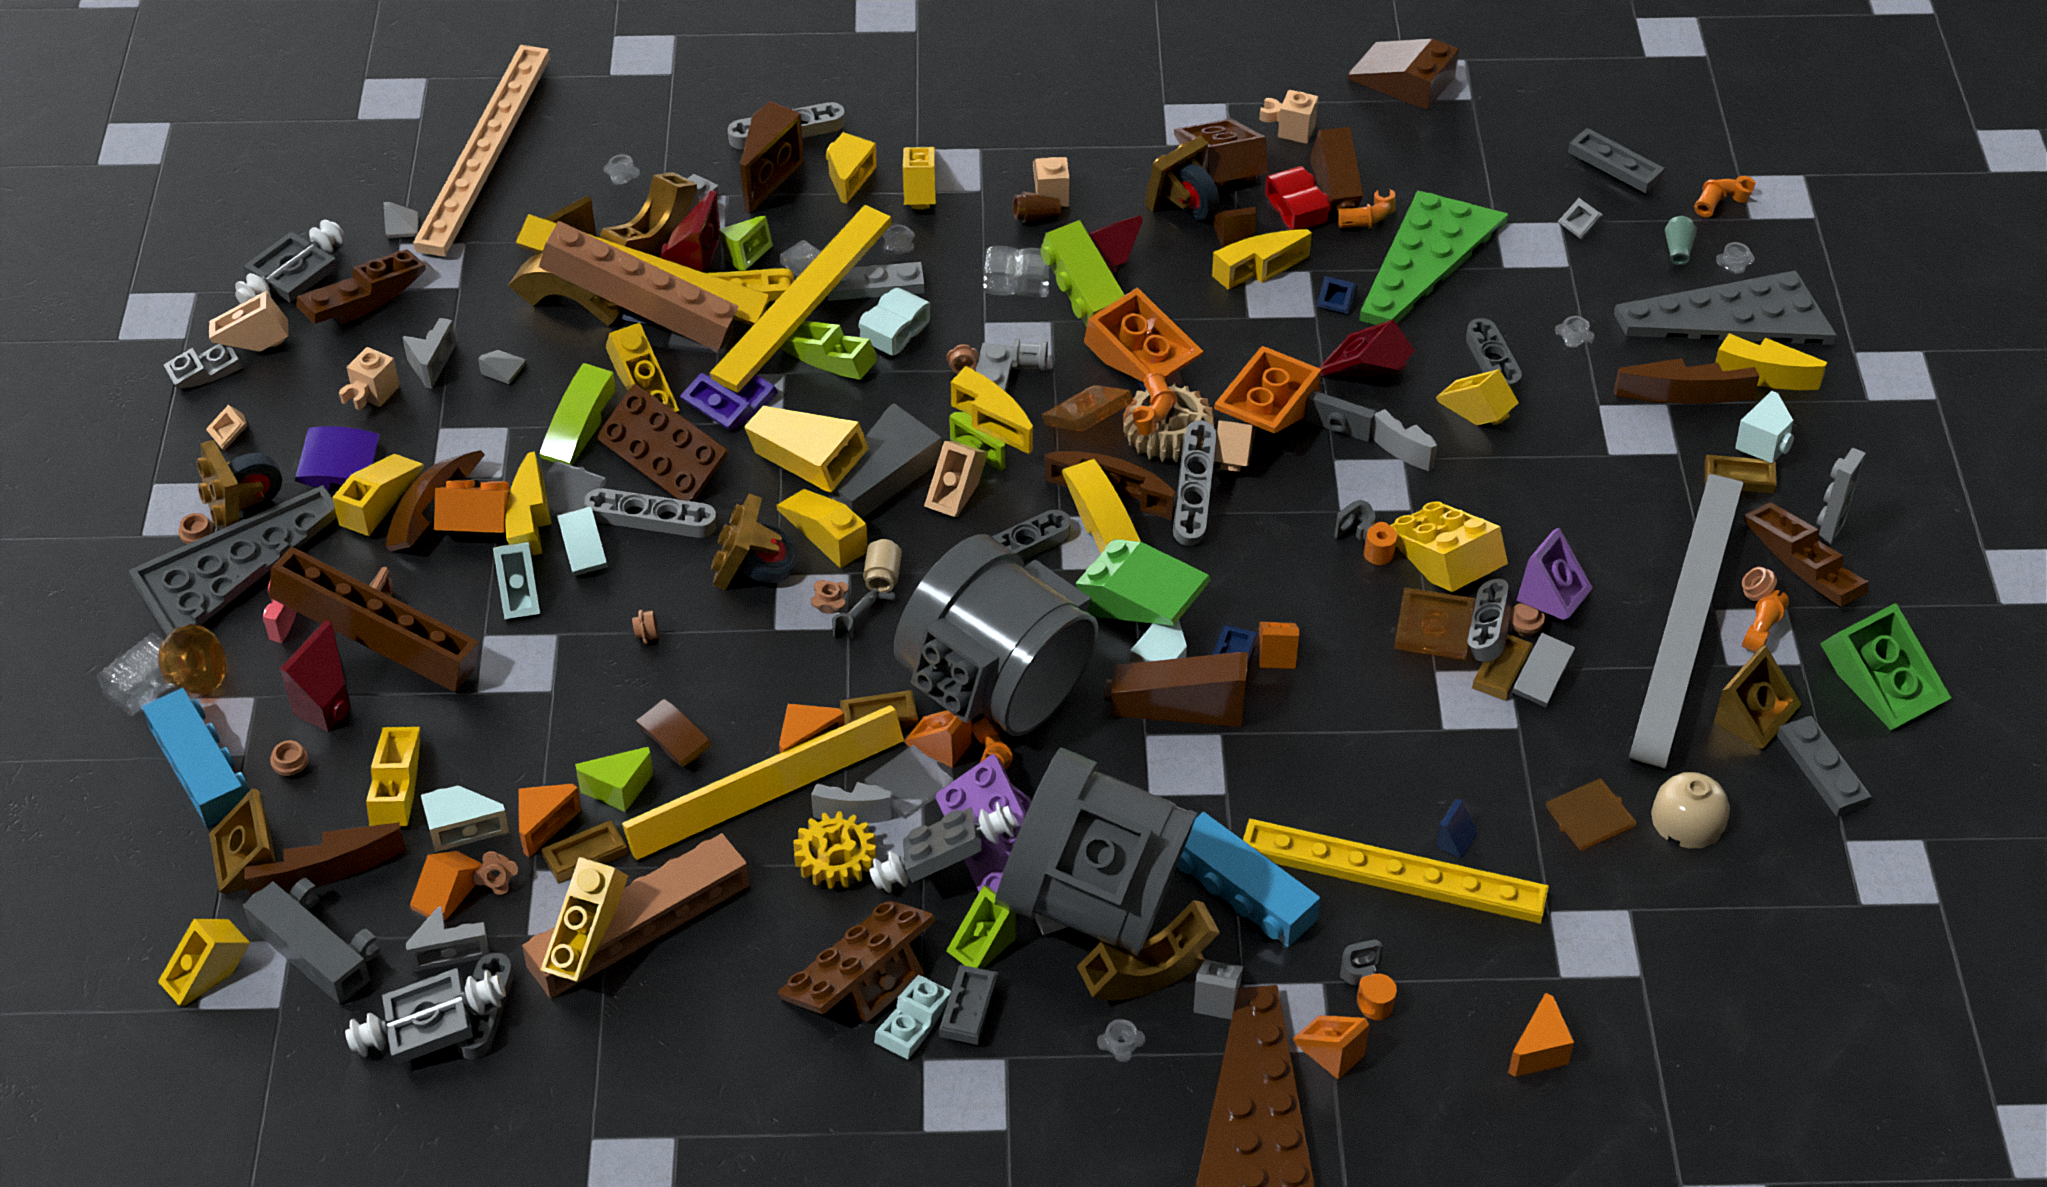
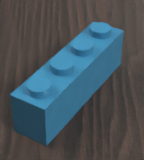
(195, 755)
(1248, 881)

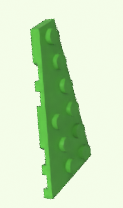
(1428, 248)

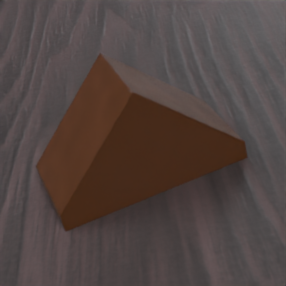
(1234, 225)

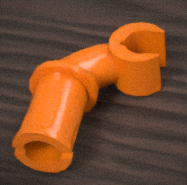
(1718, 189)
(1367, 215)
(1161, 402)
(1768, 611)
(988, 734)

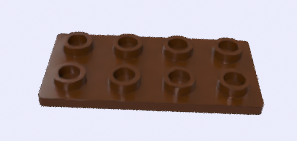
(662, 444)
(867, 964)

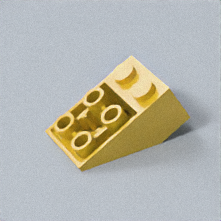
(1450, 545)

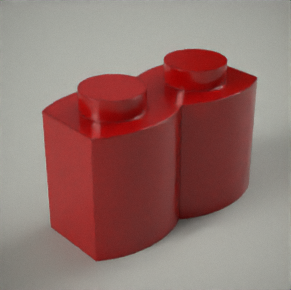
(1297, 198)

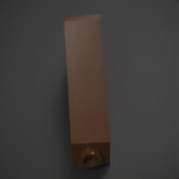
(1181, 689)

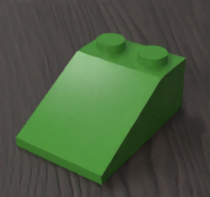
(1140, 584)
(1886, 667)

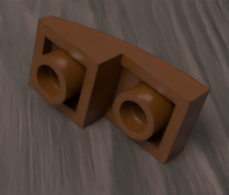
(674, 733)

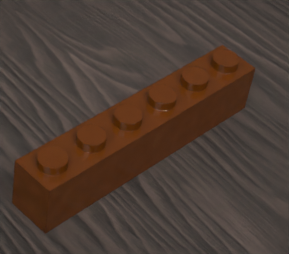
(373, 619)

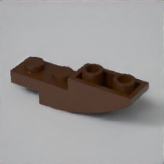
(367, 290)

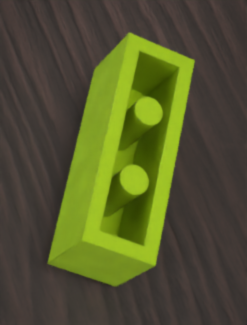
(1080, 270)

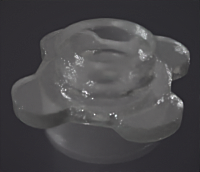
(621, 169)
(898, 239)
(1735, 257)
(1575, 331)
(1123, 1030)

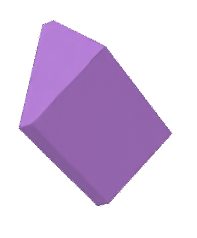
(1554, 578)

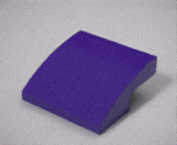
(725, 405)
(334, 455)

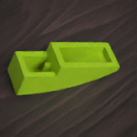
(830, 350)
(578, 414)

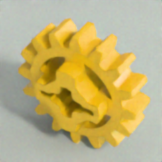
(834, 849)

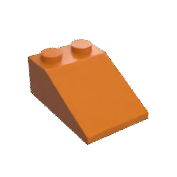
(1139, 338)
(1270, 390)

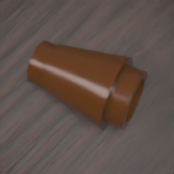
(1035, 207)

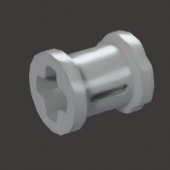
(1040, 350)

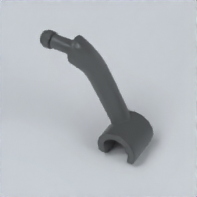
(846, 621)

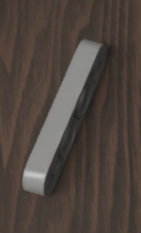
(829, 116)
(1194, 482)
(649, 517)

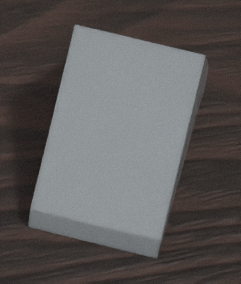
(1217, 988)

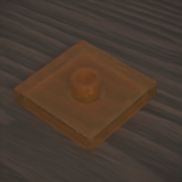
(1087, 408)
(1434, 623)

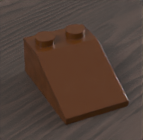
(1408, 70)
(770, 152)
(1231, 152)

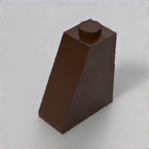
(1337, 168)

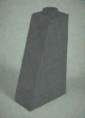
(897, 456)

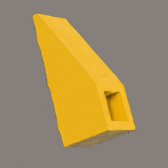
(637, 363)
(373, 492)
(583, 918)

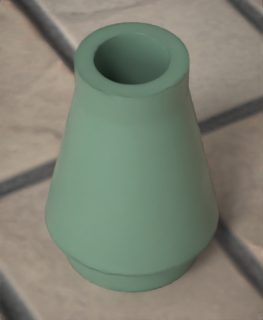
(1680, 239)

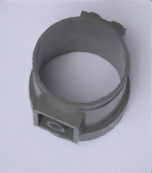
(995, 636)
(1094, 853)

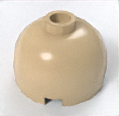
(1691, 810)

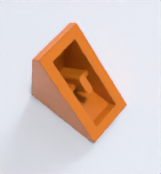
(1278, 645)
(806, 723)
(942, 737)
(544, 813)
(444, 883)
(1334, 1042)
(1544, 1042)

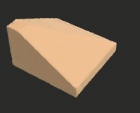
(227, 426)

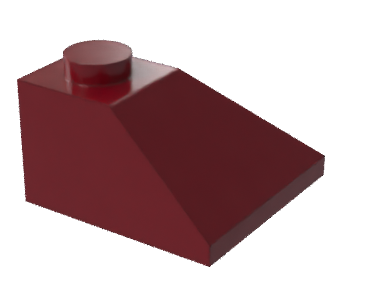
(696, 237)
(1116, 241)
(1369, 353)
(317, 680)

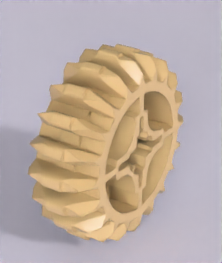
(1168, 437)

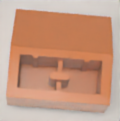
(471, 508)

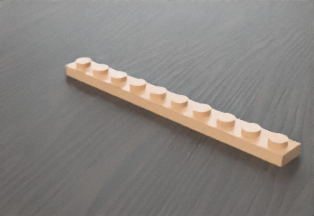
(481, 151)

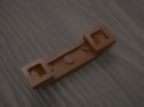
(1127, 479)
(407, 520)

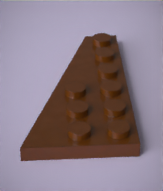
(1256, 1111)

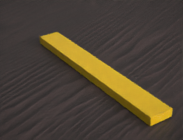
(800, 299)
(750, 302)
(762, 782)
(1398, 871)

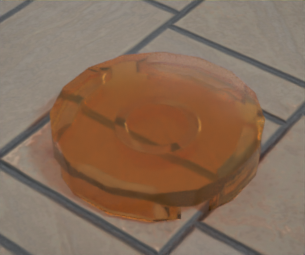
(192, 660)

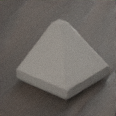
(1580, 218)
(400, 221)
(501, 365)

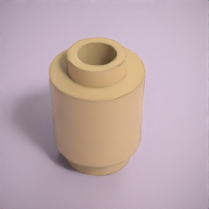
(882, 565)

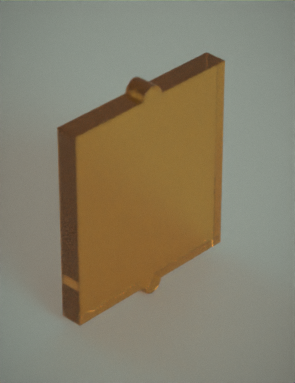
(1590, 814)

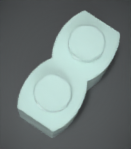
(894, 320)

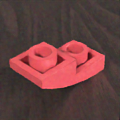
(278, 620)

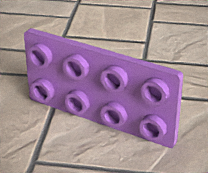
(981, 790)

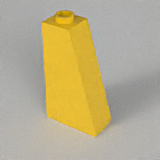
(807, 444)

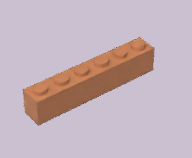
(637, 286)
(653, 907)

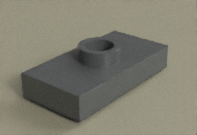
(1340, 416)
(968, 1004)

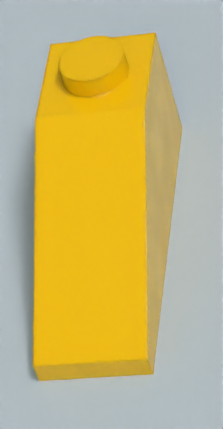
(919, 177)
(827, 525)

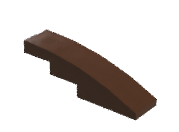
(1675, 383)
(1800, 550)
(338, 857)

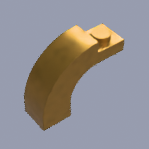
(662, 212)
(535, 283)
(1163, 960)

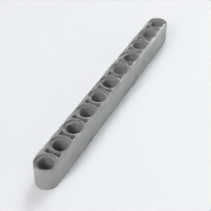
(1686, 622)

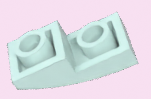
(582, 541)
(914, 1017)

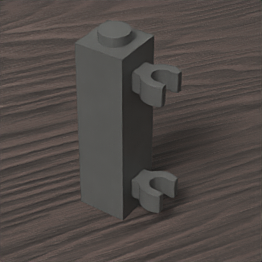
(307, 942)

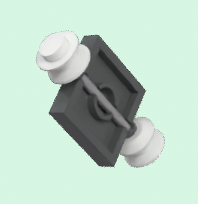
(292, 264)
(942, 845)
(426, 1015)

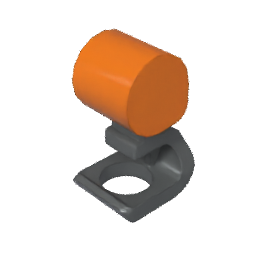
(1378, 537)
(1375, 991)

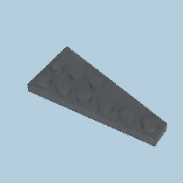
(1746, 308)
(214, 570)

